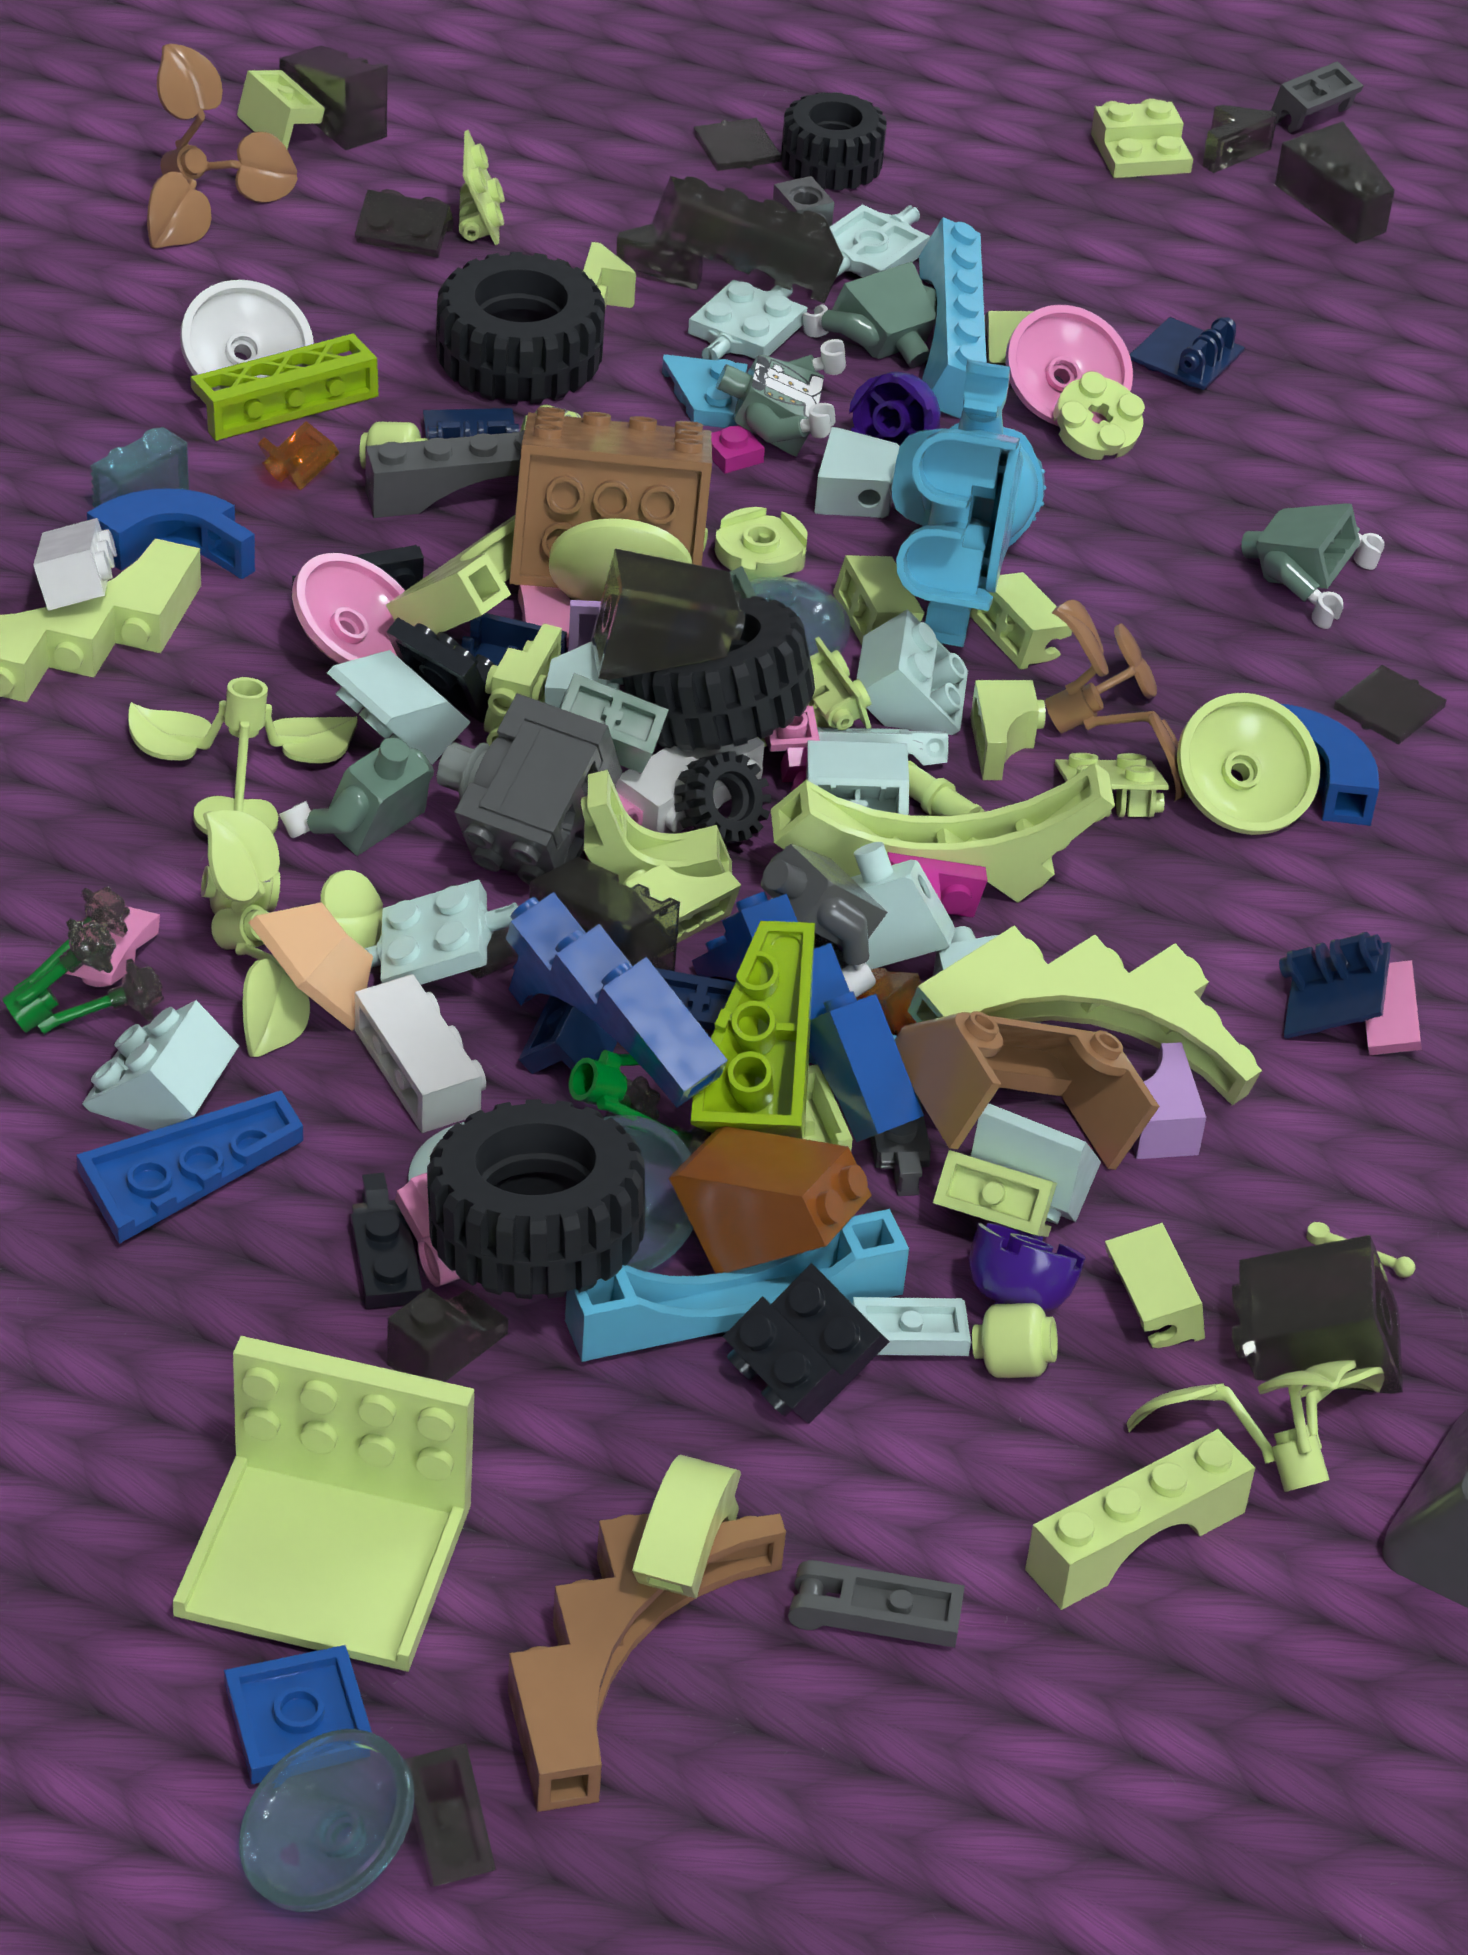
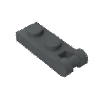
(876, 1603)

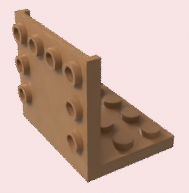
(606, 470)

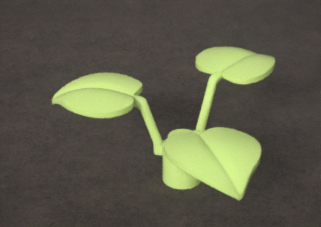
(245, 712)
(240, 860)
(1297, 1449)

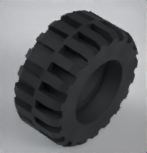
(520, 327)
(736, 696)
(536, 1198)

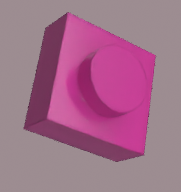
(736, 449)

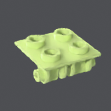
(479, 195)
(1127, 772)

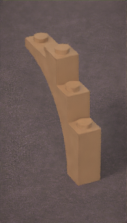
(597, 1625)

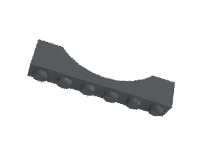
(418, 473)

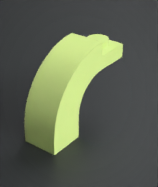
(625, 846)
(684, 1524)

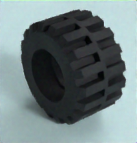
(833, 140)

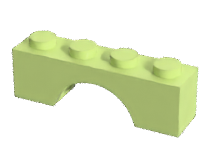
(1089, 1540)

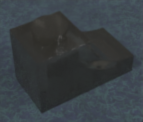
(440, 1335)

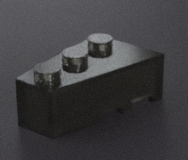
(1336, 181)

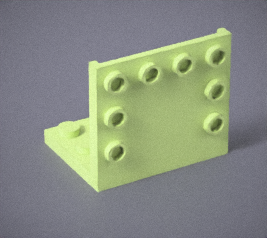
(334, 1505)

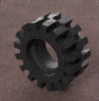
(744, 792)

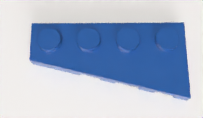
(178, 1164)

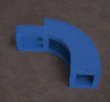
(180, 518)
(1346, 769)

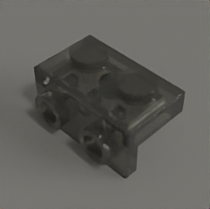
(404, 222)

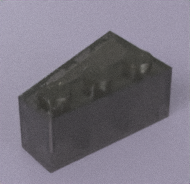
(347, 89)
(628, 915)

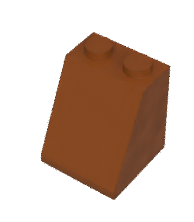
(767, 1195)

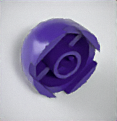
(894, 407)
(1022, 1268)

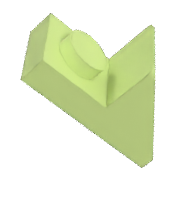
(611, 276)

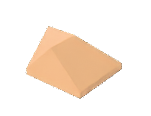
(317, 956)

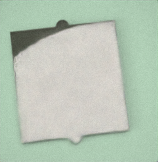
(737, 144)
(1390, 704)

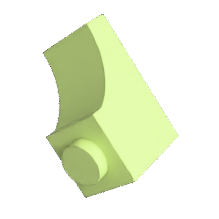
(1004, 721)
(700, 898)

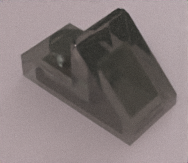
(1237, 136)
(657, 259)
(449, 1816)

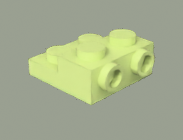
(1141, 138)
(520, 673)

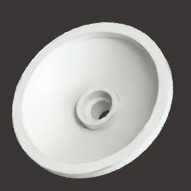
(241, 319)

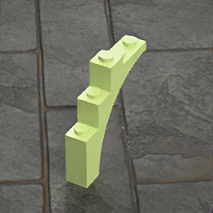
(137, 611)
(1008, 841)
(1091, 986)

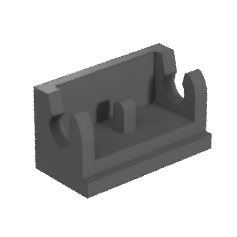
(1315, 92)

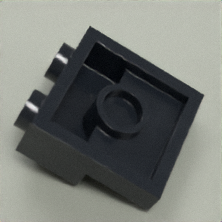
(444, 666)
(804, 1344)

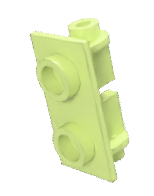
(844, 699)

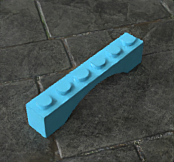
(955, 269)
(657, 1309)

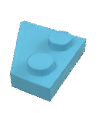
(696, 389)

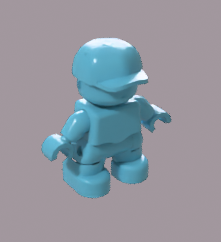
(973, 496)

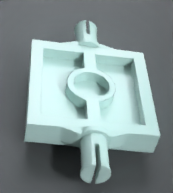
(877, 240)
(746, 320)
(438, 934)

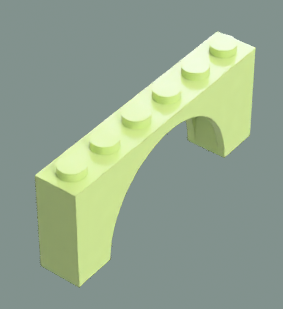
(462, 586)

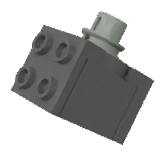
(527, 787)

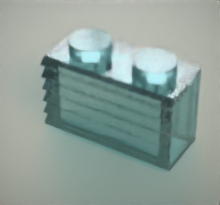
(148, 463)

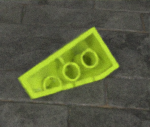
(764, 1037)

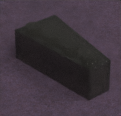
(750, 234)

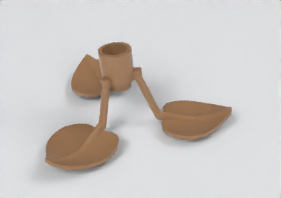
(265, 169)
(1081, 703)

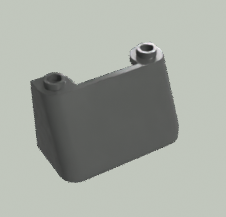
(1431, 1528)

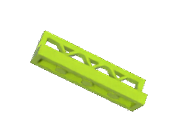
(290, 389)

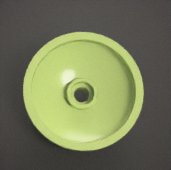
(584, 553)
(1267, 749)

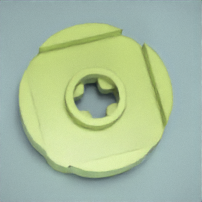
(1111, 400)
(761, 543)

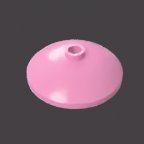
(1067, 345)
(344, 605)

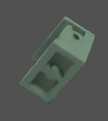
(631, 720)

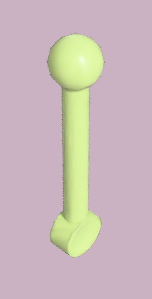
(1319, 1233)

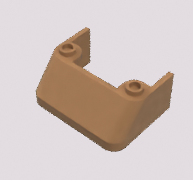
(967, 1056)

